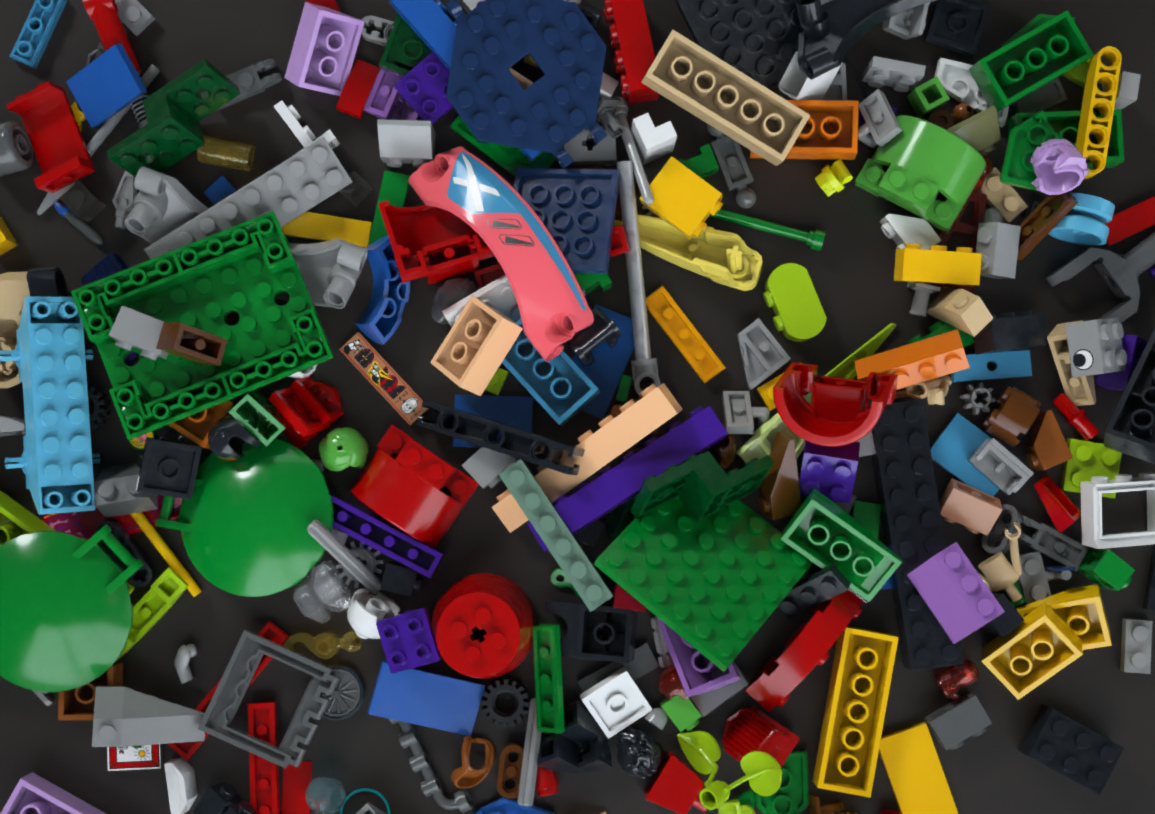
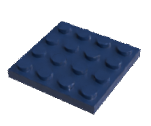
(576, 210)

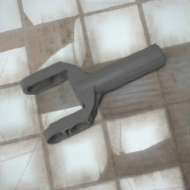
(1117, 271)

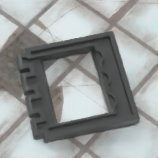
(235, 684)

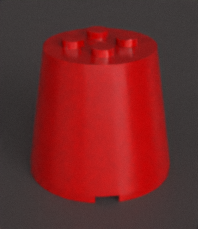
(488, 604)

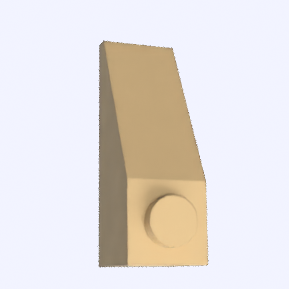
(960, 310)
(1078, 389)

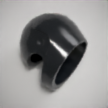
(228, 437)

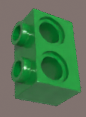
(1106, 569)

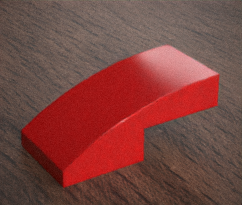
(357, 88)

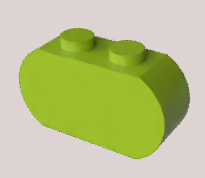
(794, 302)

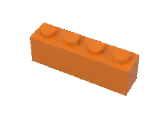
(918, 360)

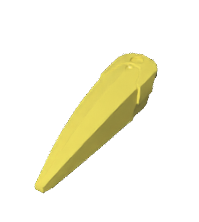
(713, 254)

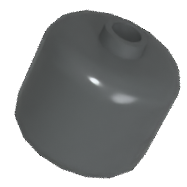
(15, 148)

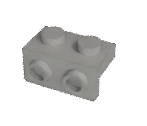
(907, 23)

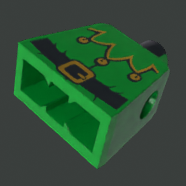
(257, 415)

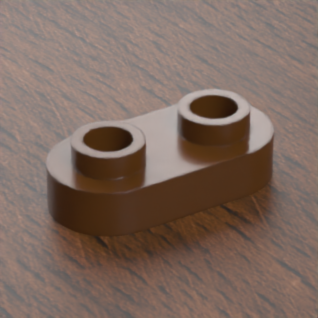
(509, 770)

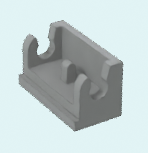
(1000, 466)

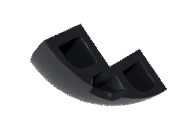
(579, 748)

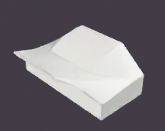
(180, 785)

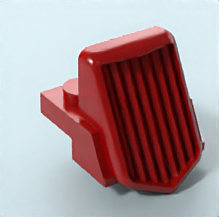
(307, 409)
(755, 731)

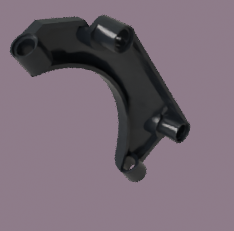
(836, 25)

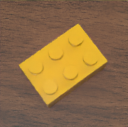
(1032, 651)

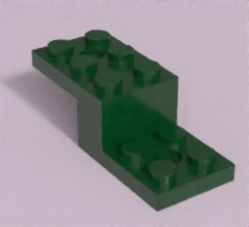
(174, 120)
(701, 485)

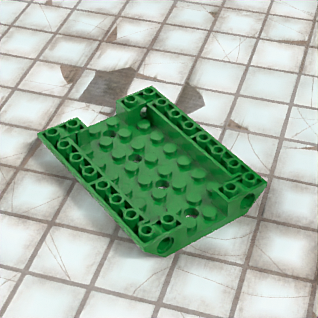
(200, 287)

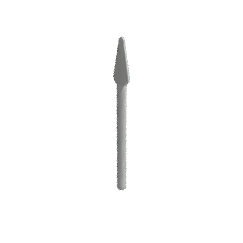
(98, 139)

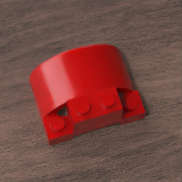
(432, 243)
(837, 405)
(410, 487)

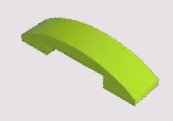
(154, 605)

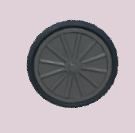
(347, 695)

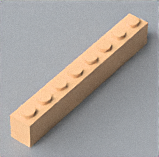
(600, 448)

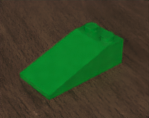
(832, 536)

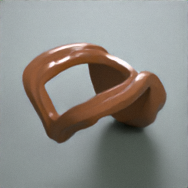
(466, 776)

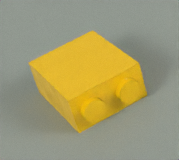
(683, 199)

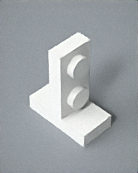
(303, 134)

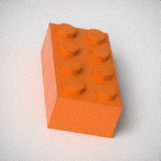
(828, 133)

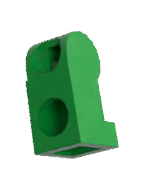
(703, 164)

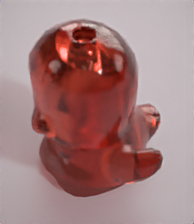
(956, 678)

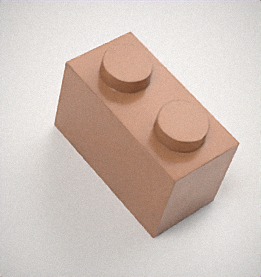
(969, 507)

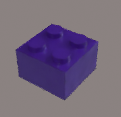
(829, 470)

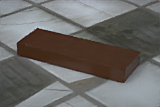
(1043, 220)

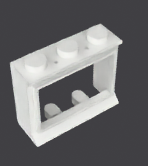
(1092, 510)

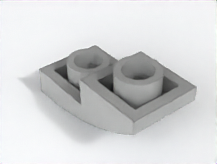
(711, 700)

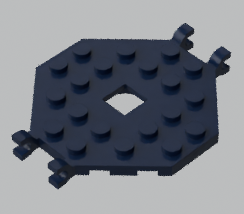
(551, 108)

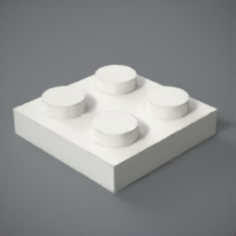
(616, 702)

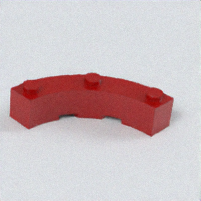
(804, 650)

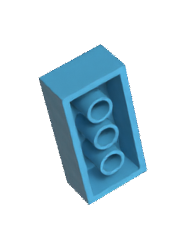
(554, 384)

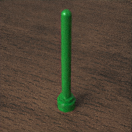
(812, 238)

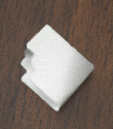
(800, 87)

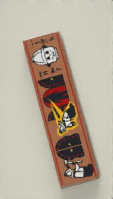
(384, 378)

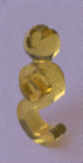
(325, 644)

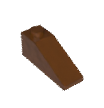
(781, 488)

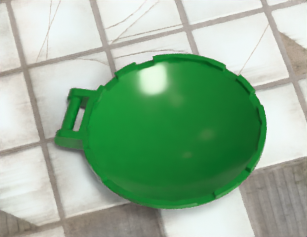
(253, 519)
(62, 608)

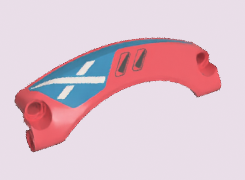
(538, 273)

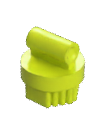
(833, 178)

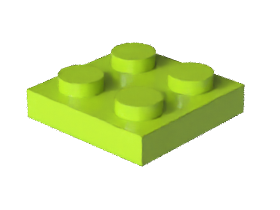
(1088, 461)

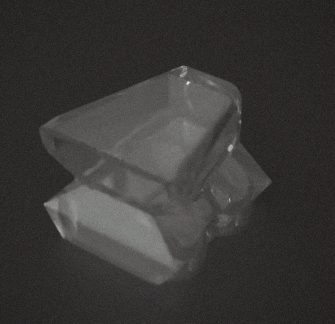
(322, 593)

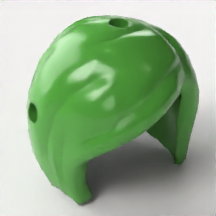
(353, 451)

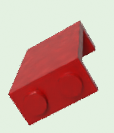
(53, 136)

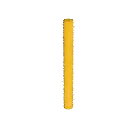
(166, 552)

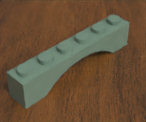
(556, 535)

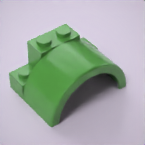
(920, 165)

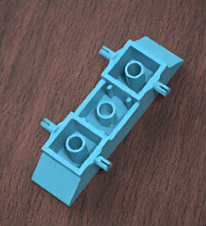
(56, 406)

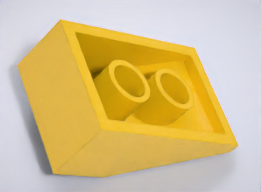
(1081, 611)

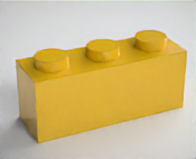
(937, 265)

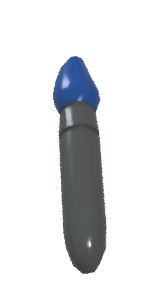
(81, 225)

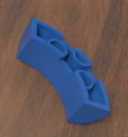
(388, 294)

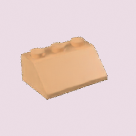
(476, 346)

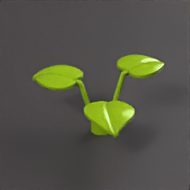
(760, 769)

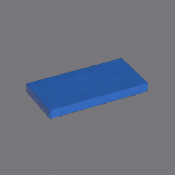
(608, 364)
(427, 699)

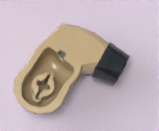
(13, 290)

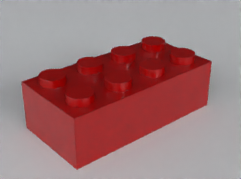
(633, 47)

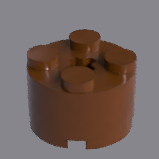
(1013, 416)

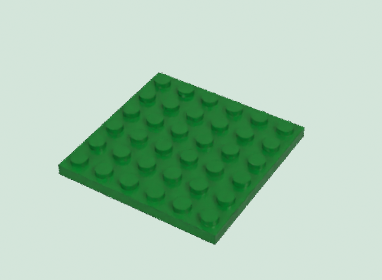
(705, 577)

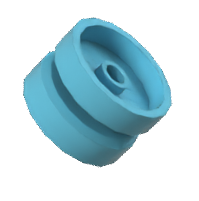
(1085, 221)

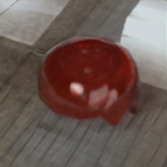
(670, 683)

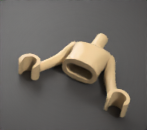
(933, 389)
(999, 572)

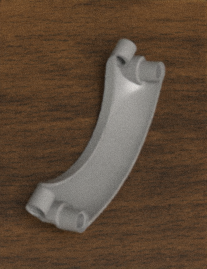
(326, 267)

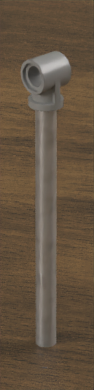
(643, 365)

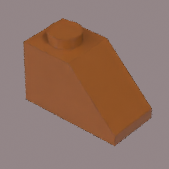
(1046, 443)

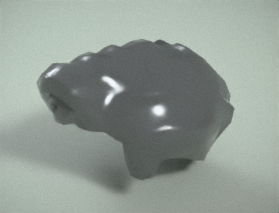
(449, 294)

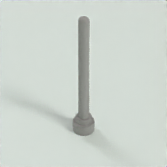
(621, 113)

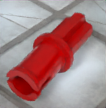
(1075, 417)

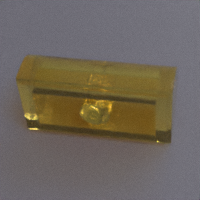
(226, 153)

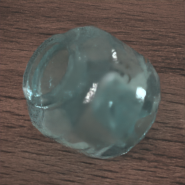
(325, 795)

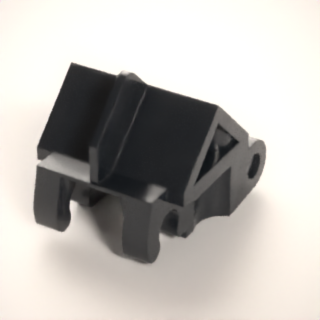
(589, 338)

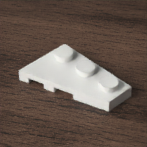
(962, 86)

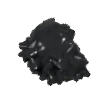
(638, 753)

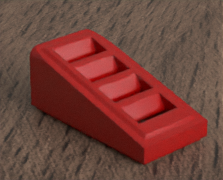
(1058, 505)

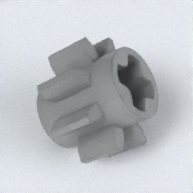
(984, 401)

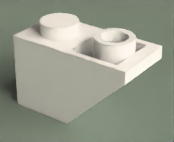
(909, 231)

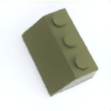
(980, 130)

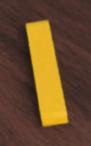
(1103, 102)

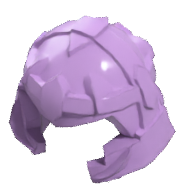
(1058, 167)

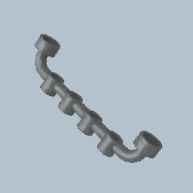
(431, 784)

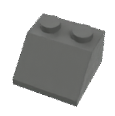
(117, 492)

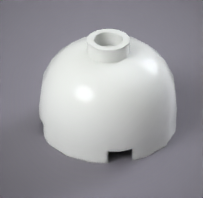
(367, 610)

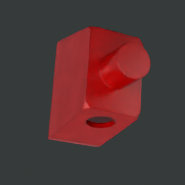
(675, 786)

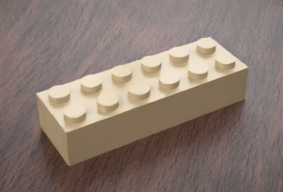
(725, 98)

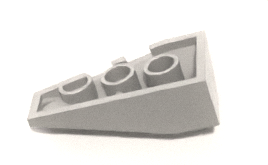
(136, 719)

